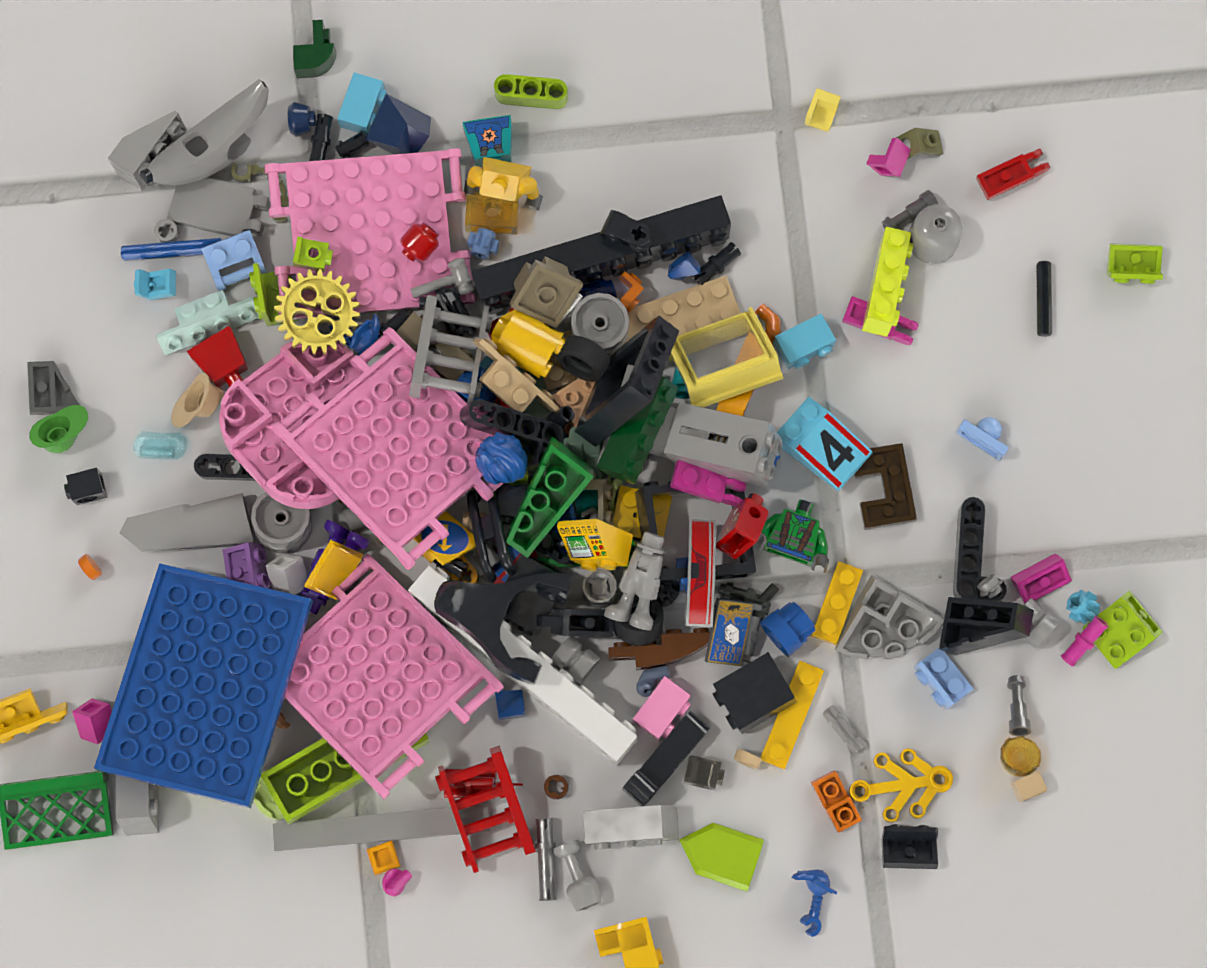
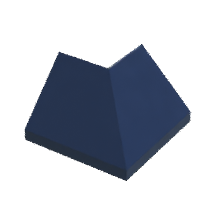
(399, 127)

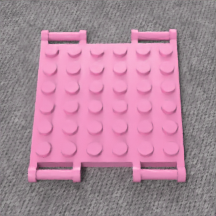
(362, 213)
(391, 453)
(382, 676)

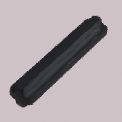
(1044, 298)

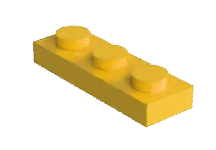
(837, 603)

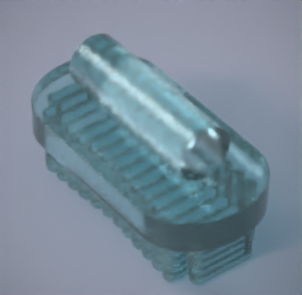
(159, 445)

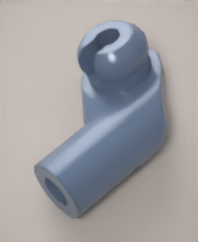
(648, 679)

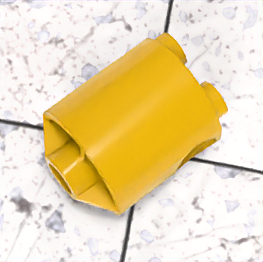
(527, 342)

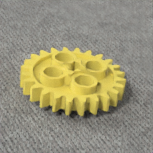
(325, 289)

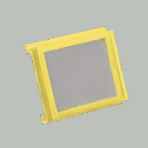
(725, 359)

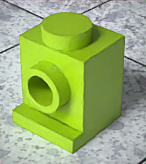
(302, 258)

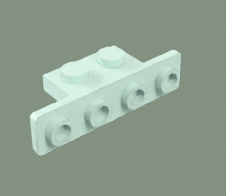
(205, 318)

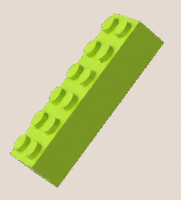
(313, 778)

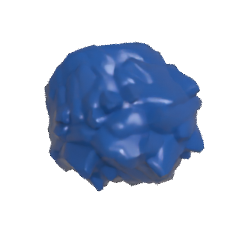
(501, 459)

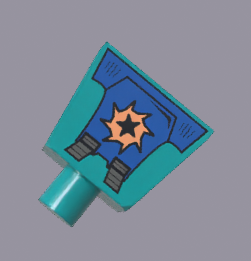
(489, 138)

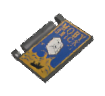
(733, 632)

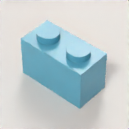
(361, 103)
(804, 342)

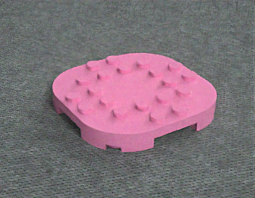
(269, 397)

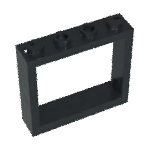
(648, 524)

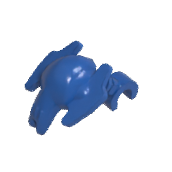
(364, 335)
(819, 884)

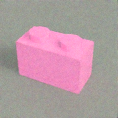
(662, 708)

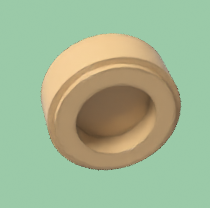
(747, 759)

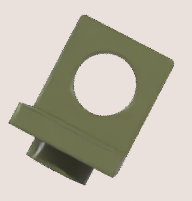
(923, 142)

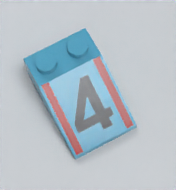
(823, 444)

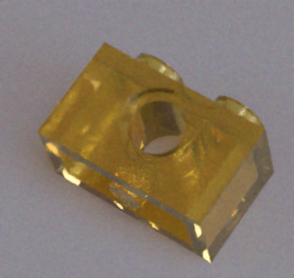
(503, 223)

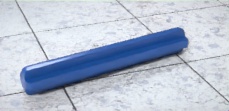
(165, 249)

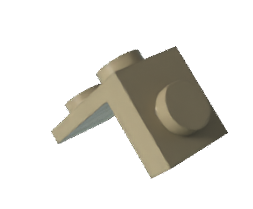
(605, 493)

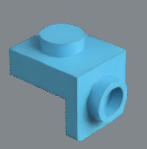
(155, 284)

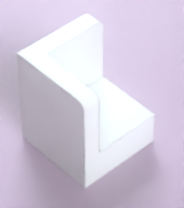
(287, 573)

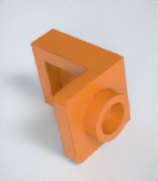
(634, 284)

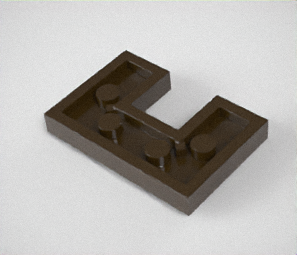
(898, 502)

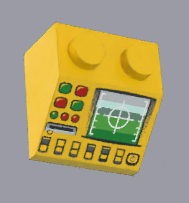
(595, 543)

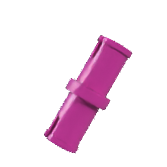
(1084, 641)

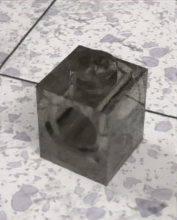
(703, 773)

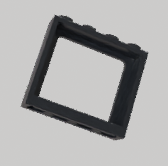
(614, 405)

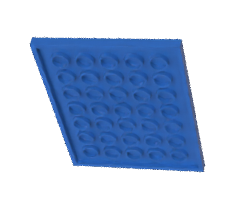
(204, 685)

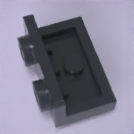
(909, 847)

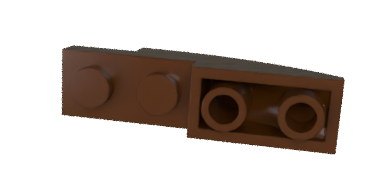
(674, 648)

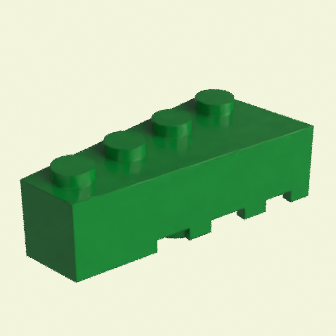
(551, 492)

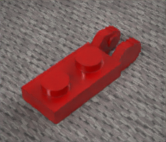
(1010, 174)

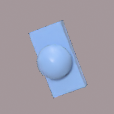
(984, 436)

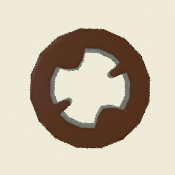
(558, 779)

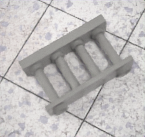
(430, 336)

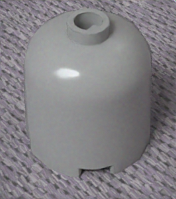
(929, 240)

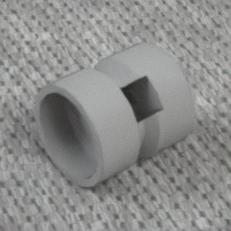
(599, 588)
(1041, 624)
(572, 657)

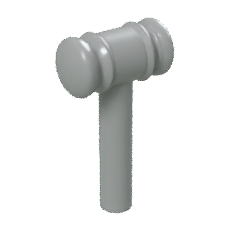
(459, 277)

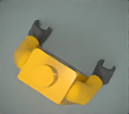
(503, 181)

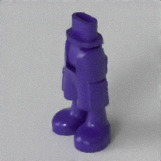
(338, 534)

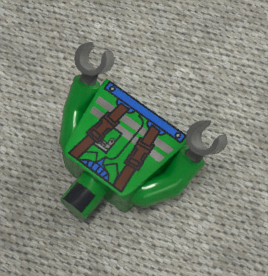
(796, 537)

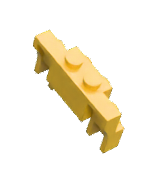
(632, 940)

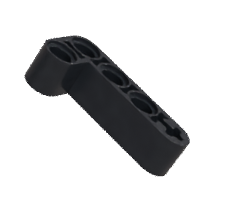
(512, 426)
(971, 550)
(666, 759)

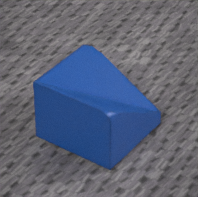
(684, 266)
(510, 704)

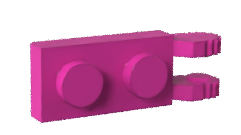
(855, 317)
(705, 484)

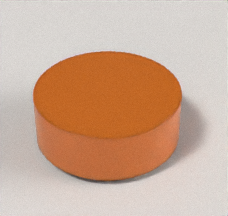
(89, 567)

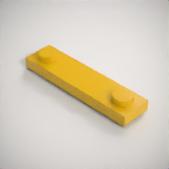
(790, 721)

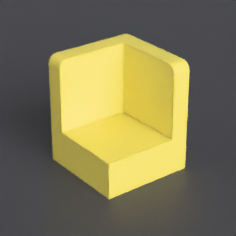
(822, 110)

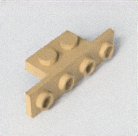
(508, 383)

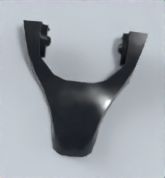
(482, 608)

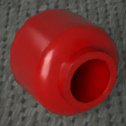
(419, 242)

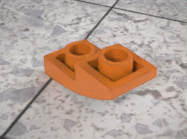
(836, 801)

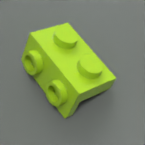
(1134, 262)

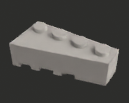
(136, 806)

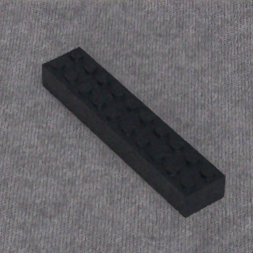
(594, 257)

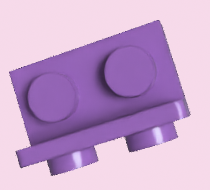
(247, 564)

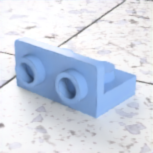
(942, 678)

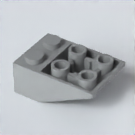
(143, 145)

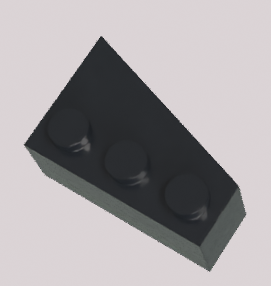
(982, 624)

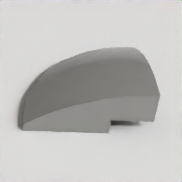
(885, 623)

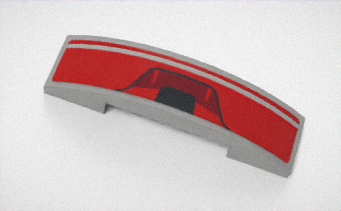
(701, 573)

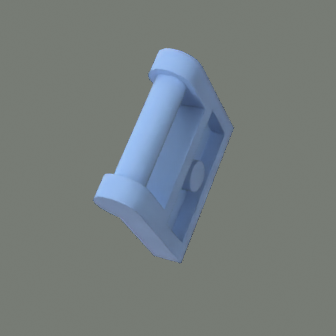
(228, 252)

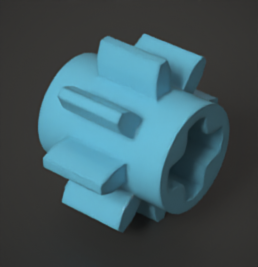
(1082, 606)

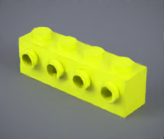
(886, 282)

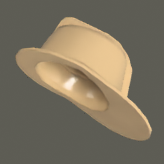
(198, 400)

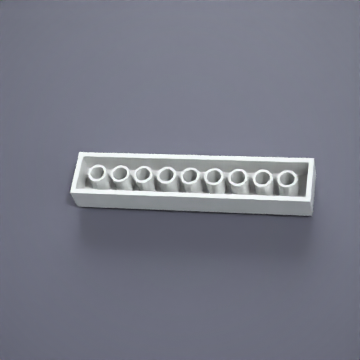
(553, 687)

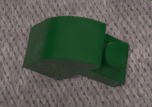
(314, 58)

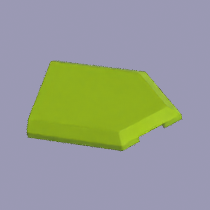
(723, 854)

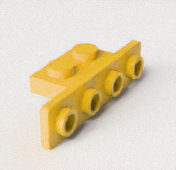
(22, 714)

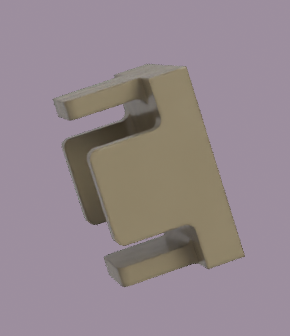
(545, 291)

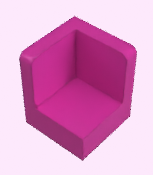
(893, 161)
(92, 720)

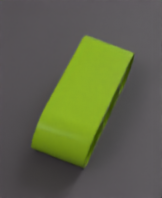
(521, 83)

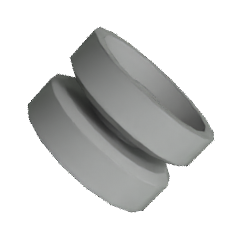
(605, 310)
(279, 535)

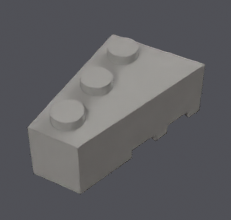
(630, 826)

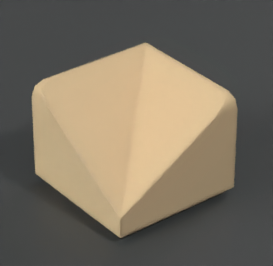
(1029, 787)

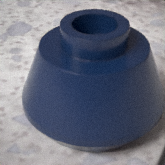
(300, 119)

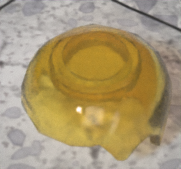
(1020, 756)

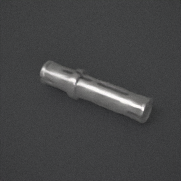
(545, 859)

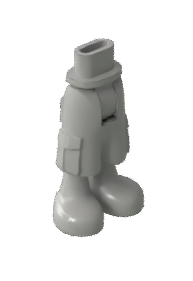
(642, 579)

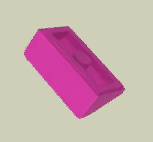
(1041, 578)

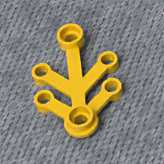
(905, 784)

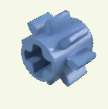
(483, 243)

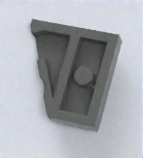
(47, 389)

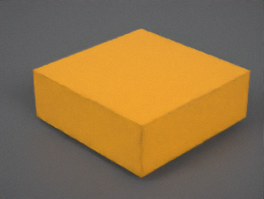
(383, 857)

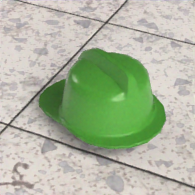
(60, 429)

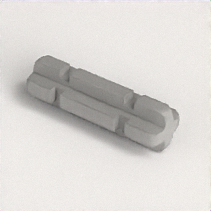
(843, 729)

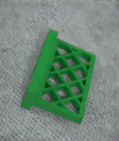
(49, 786)

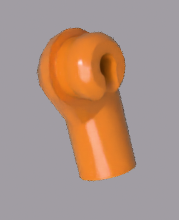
(772, 321)

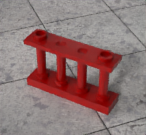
(512, 814)

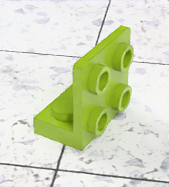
(266, 290)
(1128, 630)

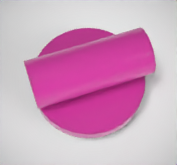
(395, 881)

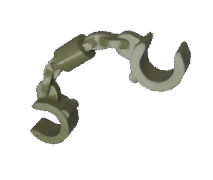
(254, 170)

